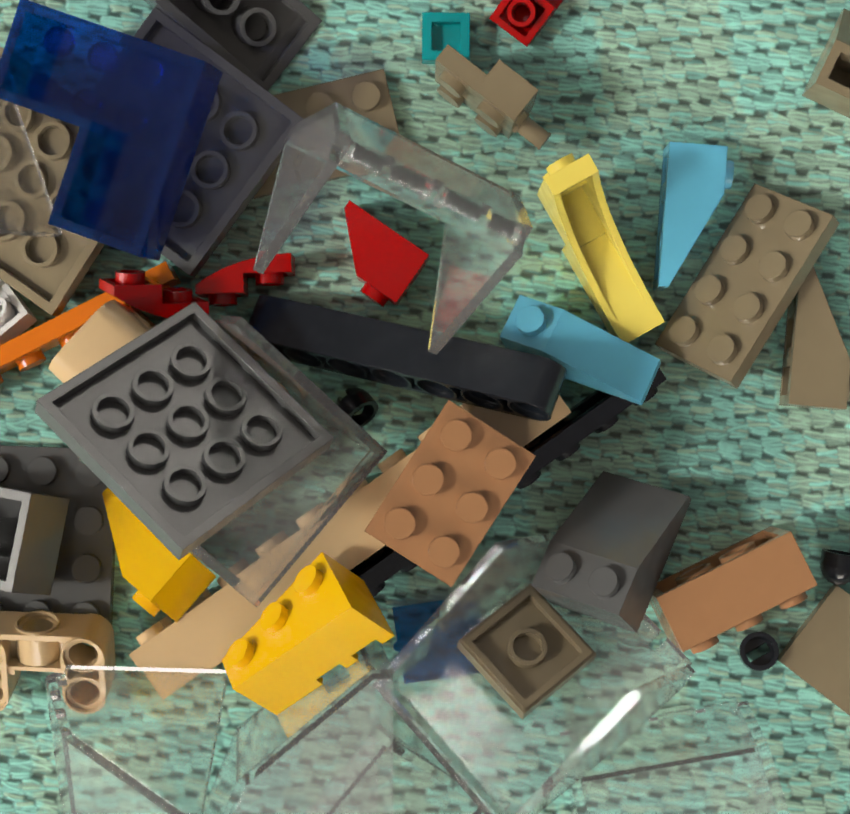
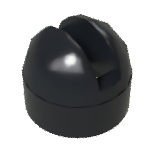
(356, 400)
(835, 566)
(753, 642)

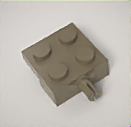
(498, 98)

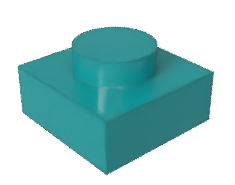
(444, 29)

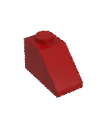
(382, 257)

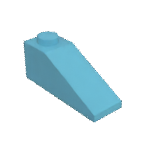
(689, 193)
(583, 349)

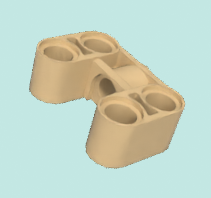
(100, 336)
(50, 642)

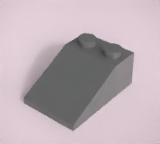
(249, 34)
(30, 540)
(612, 550)

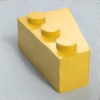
(304, 635)

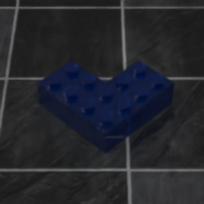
(136, 118)

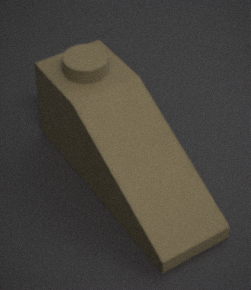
(814, 353)

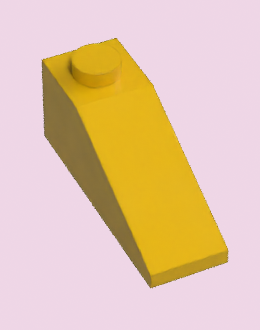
(150, 567)

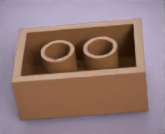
(450, 493)
(732, 589)

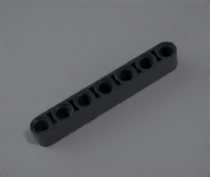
(400, 358)

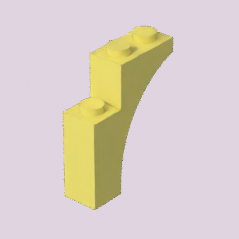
(595, 248)

